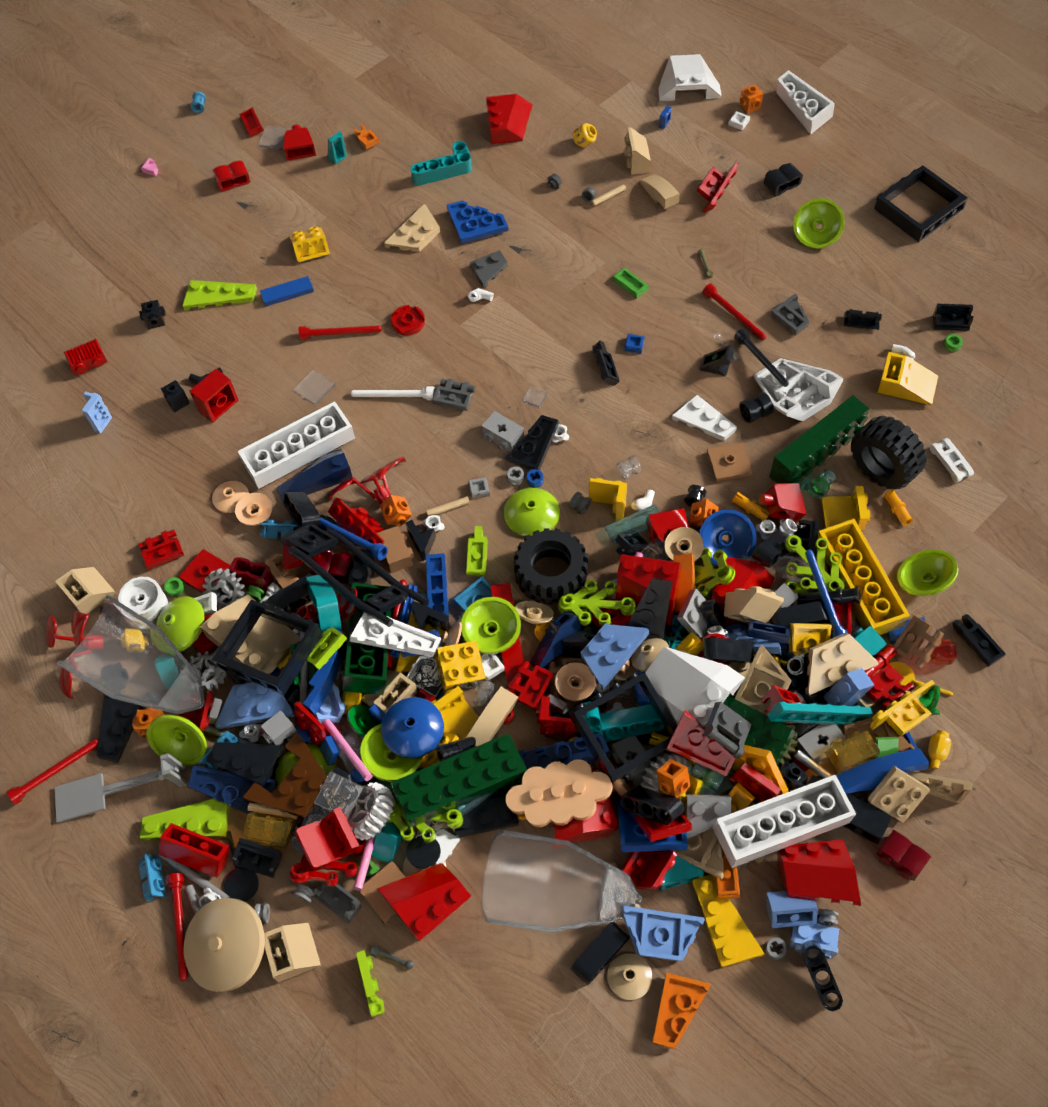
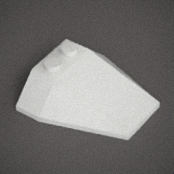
(687, 73)
(808, 388)
(691, 683)

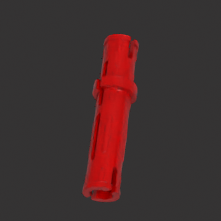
(883, 659)

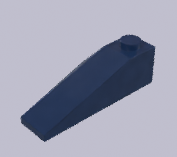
(319, 475)

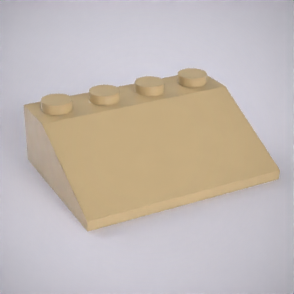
(264, 646)

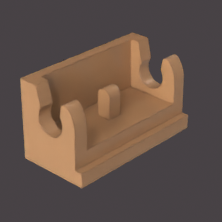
(280, 575)

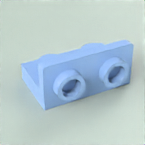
(96, 412)
(332, 706)
(823, 934)

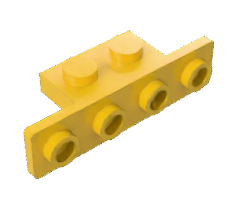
(907, 713)

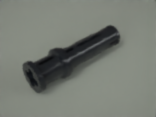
(839, 596)

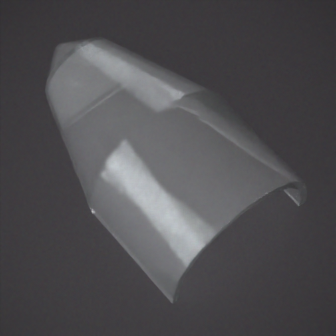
(135, 663)
(551, 885)

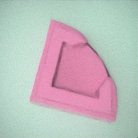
(150, 167)

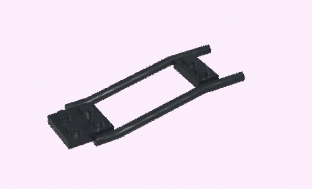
(311, 540)

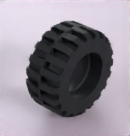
(888, 452)
(544, 545)

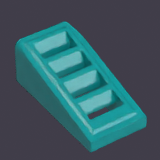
(336, 148)

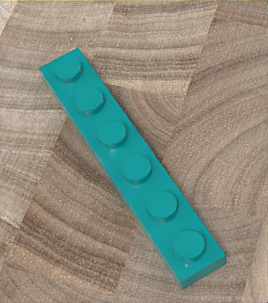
(818, 713)

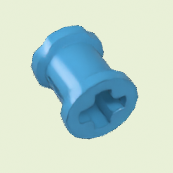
(198, 102)

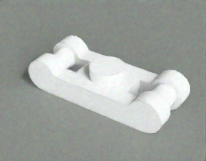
(952, 459)

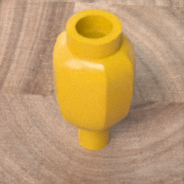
(351, 699)
(939, 748)

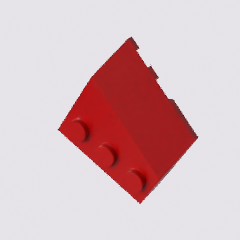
(507, 117)
(636, 574)
(746, 575)
(598, 826)
(819, 871)
(425, 898)

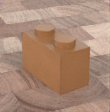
(398, 553)

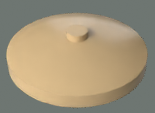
(224, 944)

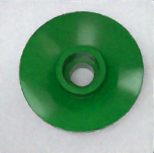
(360, 720)

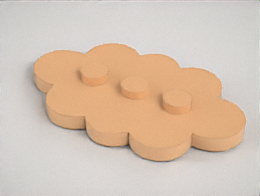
(559, 793)

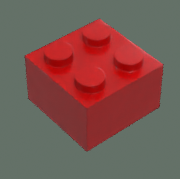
(214, 395)

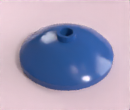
(738, 529)
(418, 738)

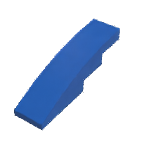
(437, 583)
(323, 680)
(870, 774)

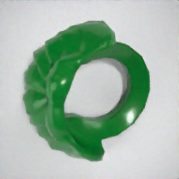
(931, 699)

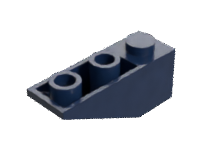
(551, 643)

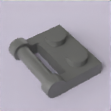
(730, 724)

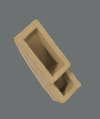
(660, 190)
(493, 716)

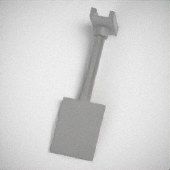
(88, 794)

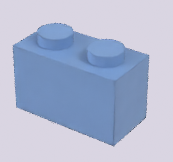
(849, 688)
(789, 911)

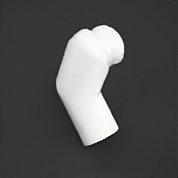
(479, 294)
(902, 350)
(645, 502)

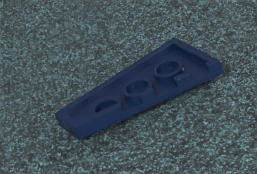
(561, 752)
(225, 786)

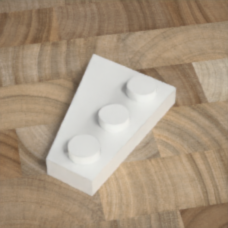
(703, 416)

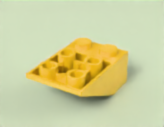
(907, 379)

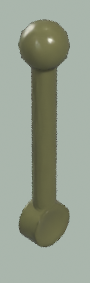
(709, 274)

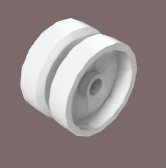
(143, 597)

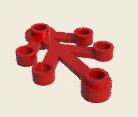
(302, 871)

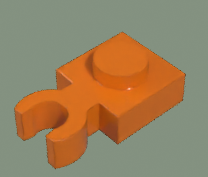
(366, 138)

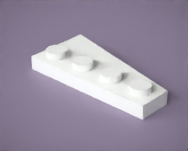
(397, 637)

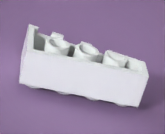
(804, 101)

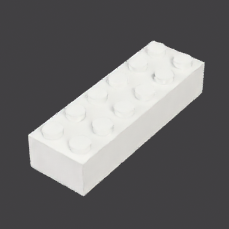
(296, 444)
(783, 821)

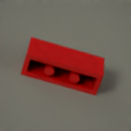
(193, 850)

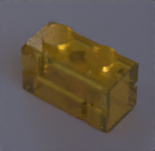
(852, 751)
(268, 830)

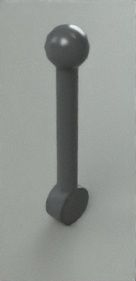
(376, 951)

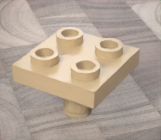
(898, 794)

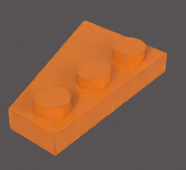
(677, 1008)

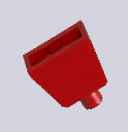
(298, 143)
(784, 502)

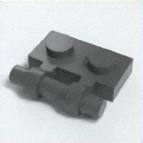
(453, 398)

